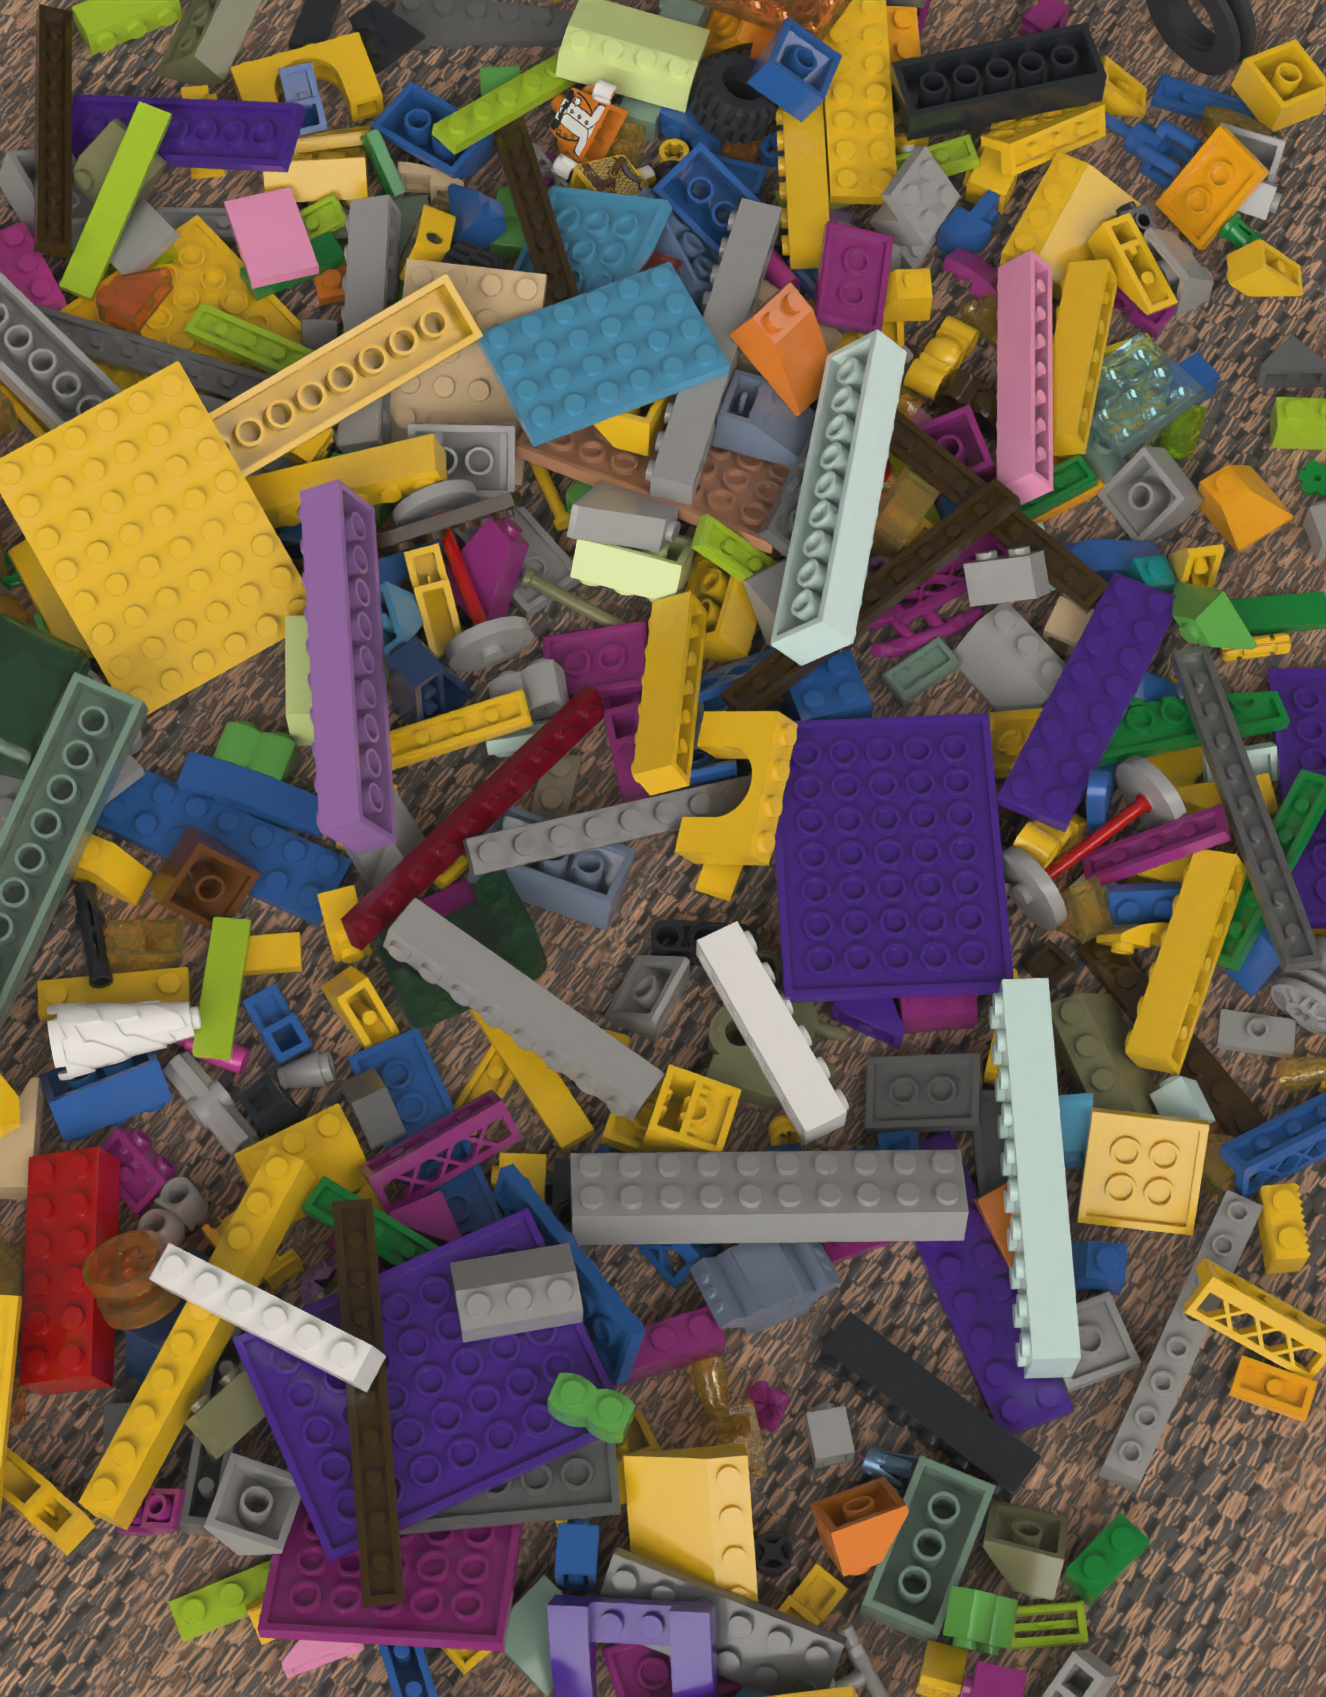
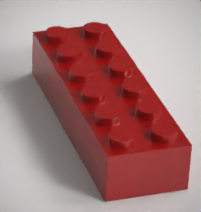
(67, 1217)

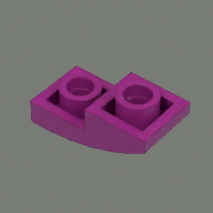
(970, 267)
(157, 1514)

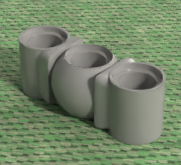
(178, 1209)

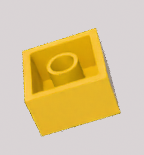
(1281, 86)

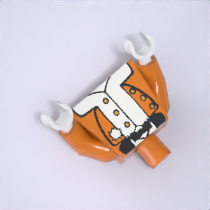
(585, 125)

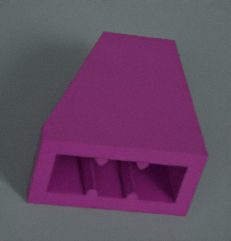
(494, 564)

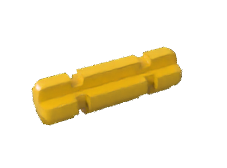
(1279, 644)

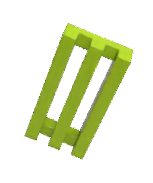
(1056, 1640)

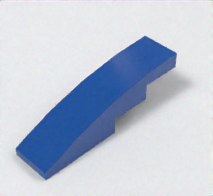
(251, 793)

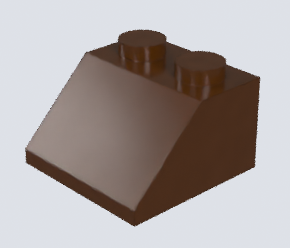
(203, 878)

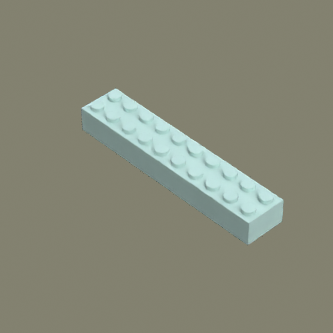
(839, 499)
(1036, 1179)

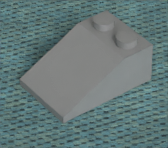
(475, 453)

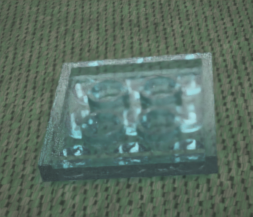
(1140, 394)

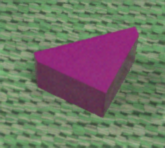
(429, 1218)

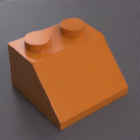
(859, 1524)

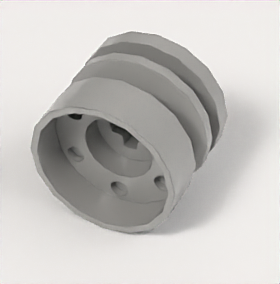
(1303, 994)

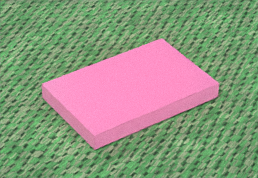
(271, 237)

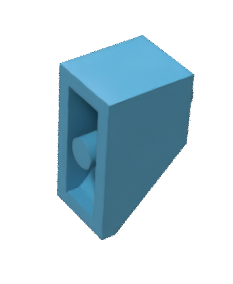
(399, 616)
(1075, 1119)

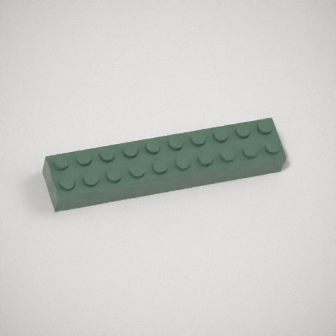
(57, 817)

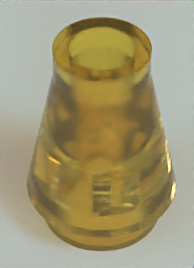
(1301, 1072)
(711, 1383)

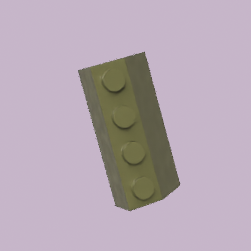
(208, 41)
(1092, 1052)

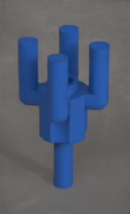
(1155, 147)

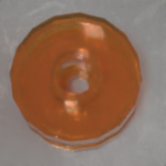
(120, 1280)

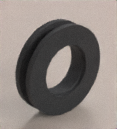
(1195, 43)

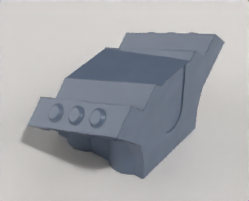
(764, 1283)

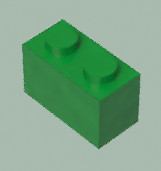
(1105, 1560)

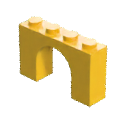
(337, 60)
(749, 830)

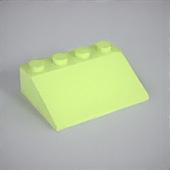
(634, 50)

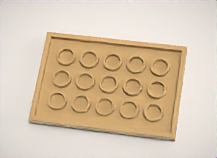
(464, 385)

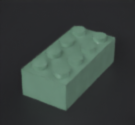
(929, 1551)

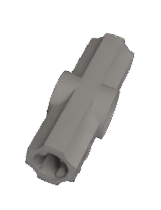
(209, 1104)

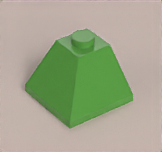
(1209, 618)

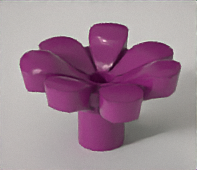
(768, 1405)

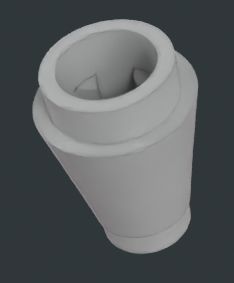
(308, 1071)

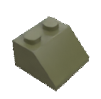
(97, 159)

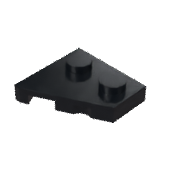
(384, 35)

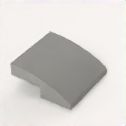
(143, 239)

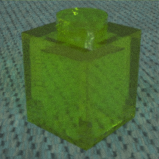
(1182, 433)

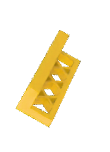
(1042, 135)
(1262, 1306)

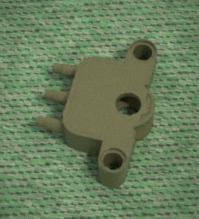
(737, 1065)

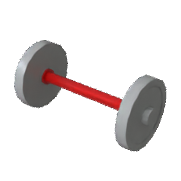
(487, 641)
(1149, 798)

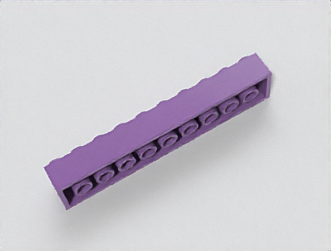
(347, 668)

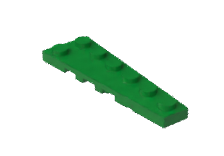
(1167, 727)

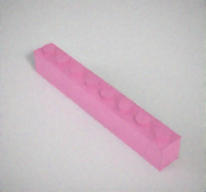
(1025, 377)

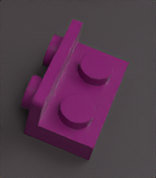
(141, 1168)

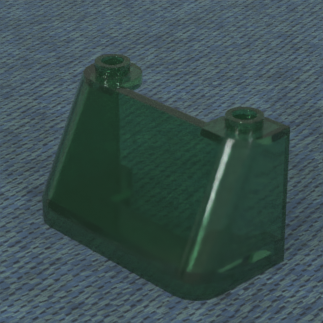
(31, 682)
(496, 922)

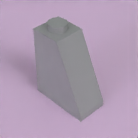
(623, 519)

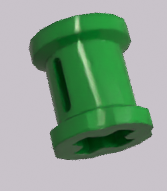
(1239, 232)

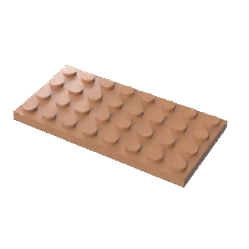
(731, 487)

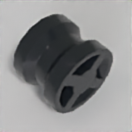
(776, 1548)

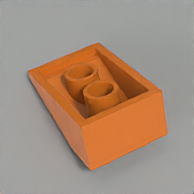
(785, 347)

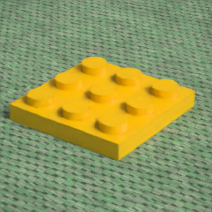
(1142, 1171)

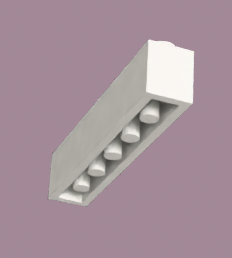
(771, 1032)
(268, 1317)

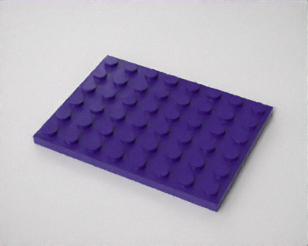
(891, 861)
(457, 1408)

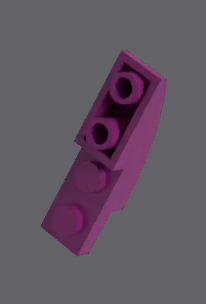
(621, 724)

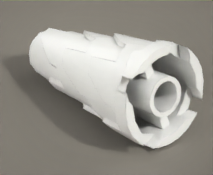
(111, 1032)

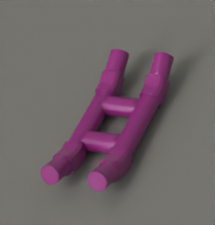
(909, 641)

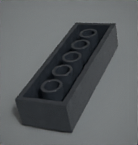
(997, 81)

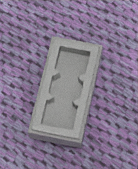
(1255, 1033)

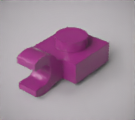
(1153, 323)

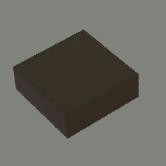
(1050, 963)

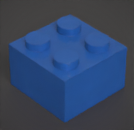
(830, 692)

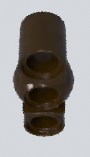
(963, 389)

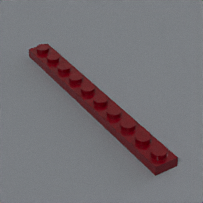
(472, 818)

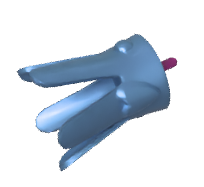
(881, 1463)

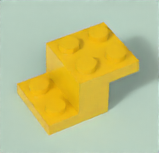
(681, 1114)

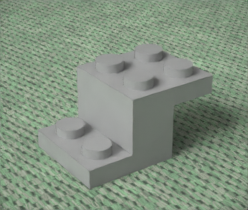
(916, 206)

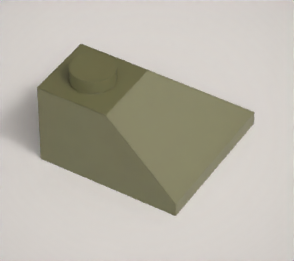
(1026, 1547)

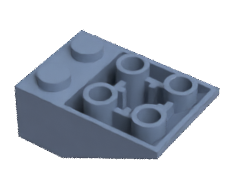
(760, 423)

